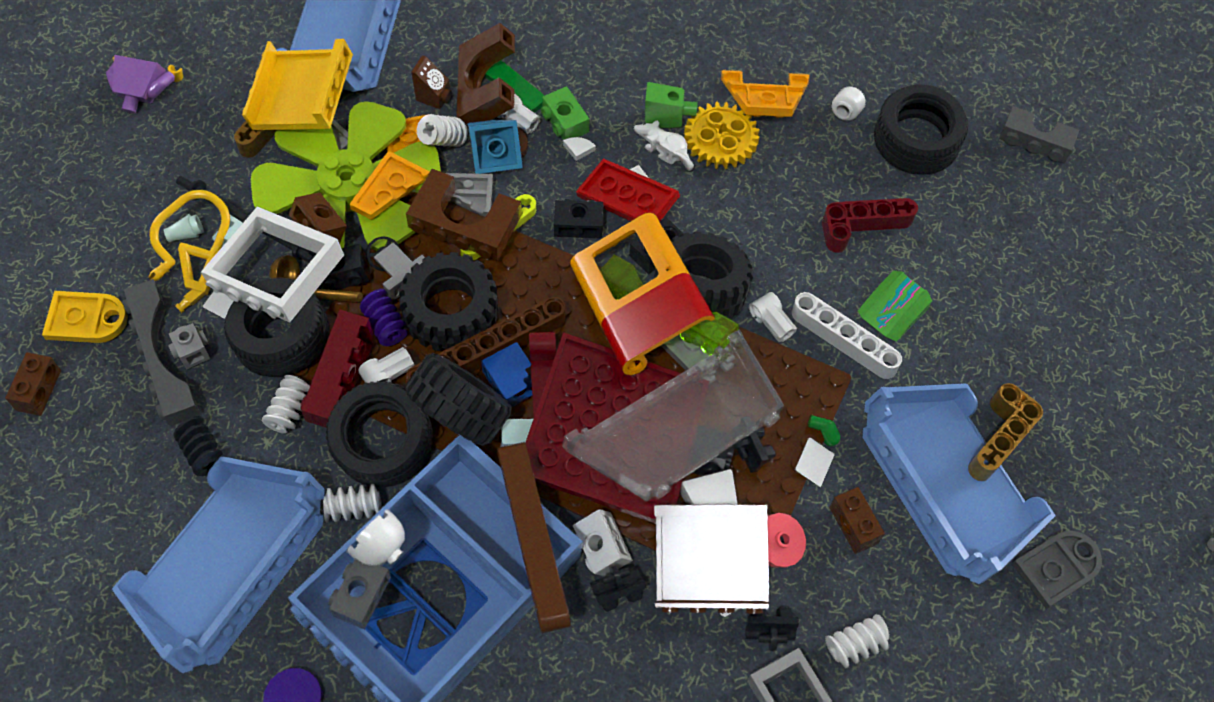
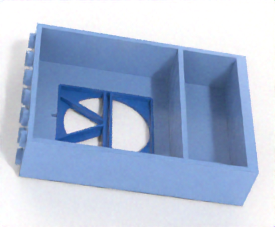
(450, 516)

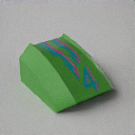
(895, 305)

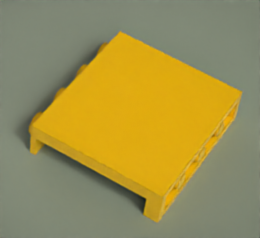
(297, 88)

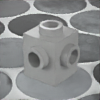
(189, 345)

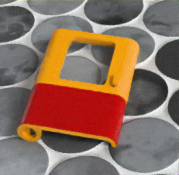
(650, 312)

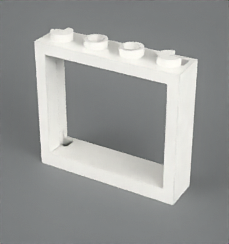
(260, 220)

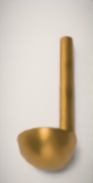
(288, 267)

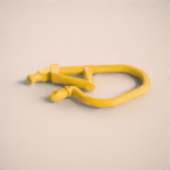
(197, 289)

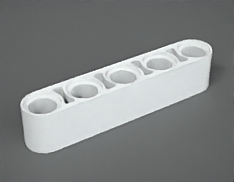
(852, 346)

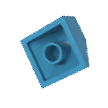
(495, 145)

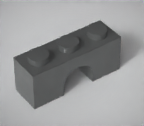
(1021, 132)

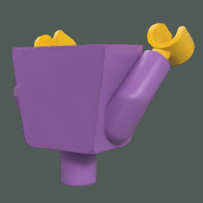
(139, 80)

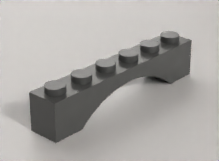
(174, 395)

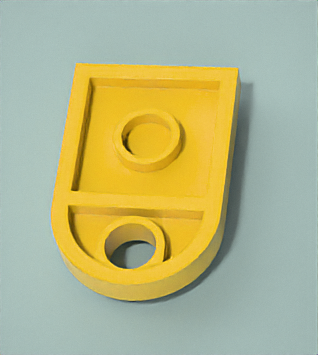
(84, 317)

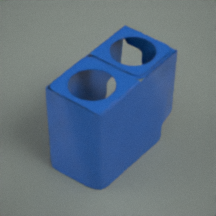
(508, 374)

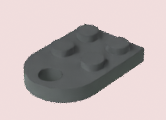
(1057, 567)

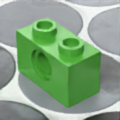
(565, 114)

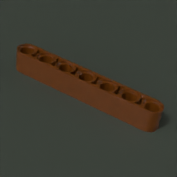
(496, 334)
(533, 538)

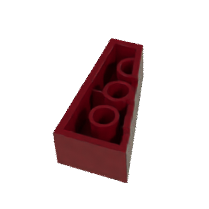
(337, 371)

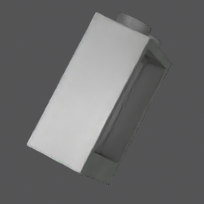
(781, 666)

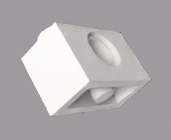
(614, 551)

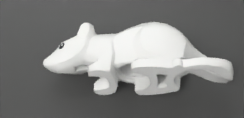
(670, 145)

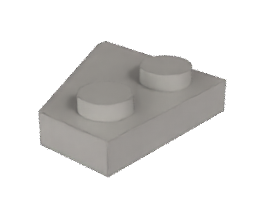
(473, 191)

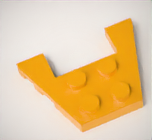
(766, 98)

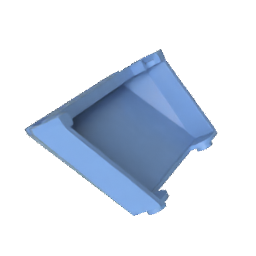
(362, 24)
(925, 451)
(224, 561)

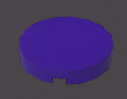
(293, 686)

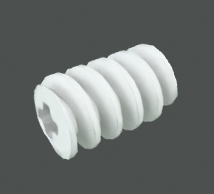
(442, 130)
(285, 404)
(351, 503)
(858, 640)

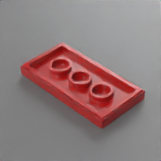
(627, 192)

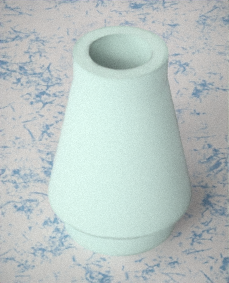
(185, 228)

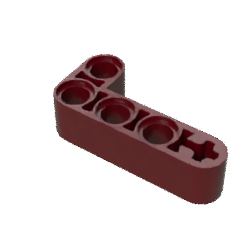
(896, 215)
(541, 358)

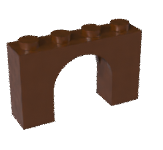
(475, 59)
(485, 237)

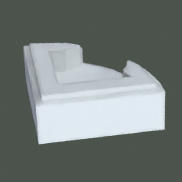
(578, 147)

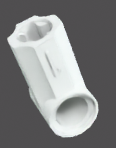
(525, 118)
(769, 311)
(387, 367)

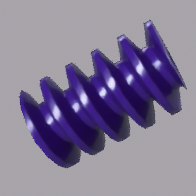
(383, 317)

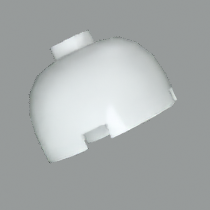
(379, 541)

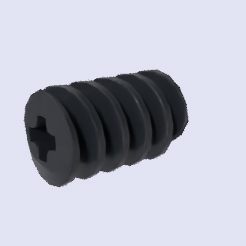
(197, 445)

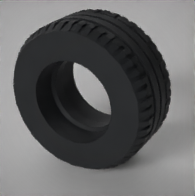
(283, 353)

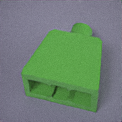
(667, 105)

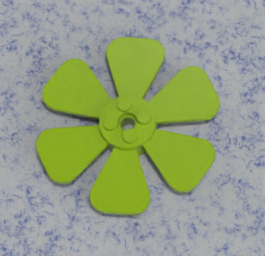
(342, 171)

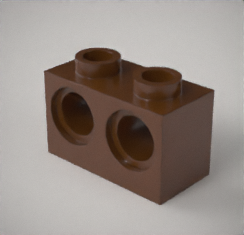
(33, 384)

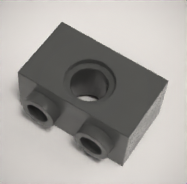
(359, 609)

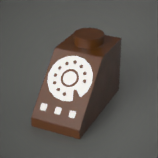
(430, 84)

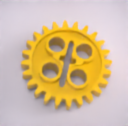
(727, 134)

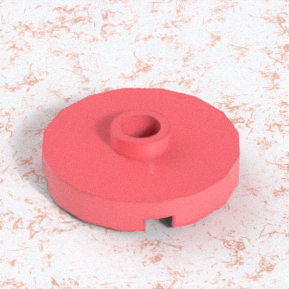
(794, 544)

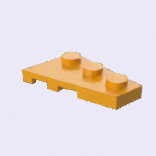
(387, 184)

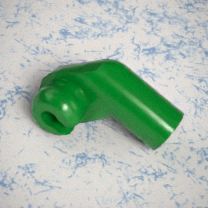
(827, 427)

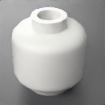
(848, 103)

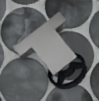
(393, 262)

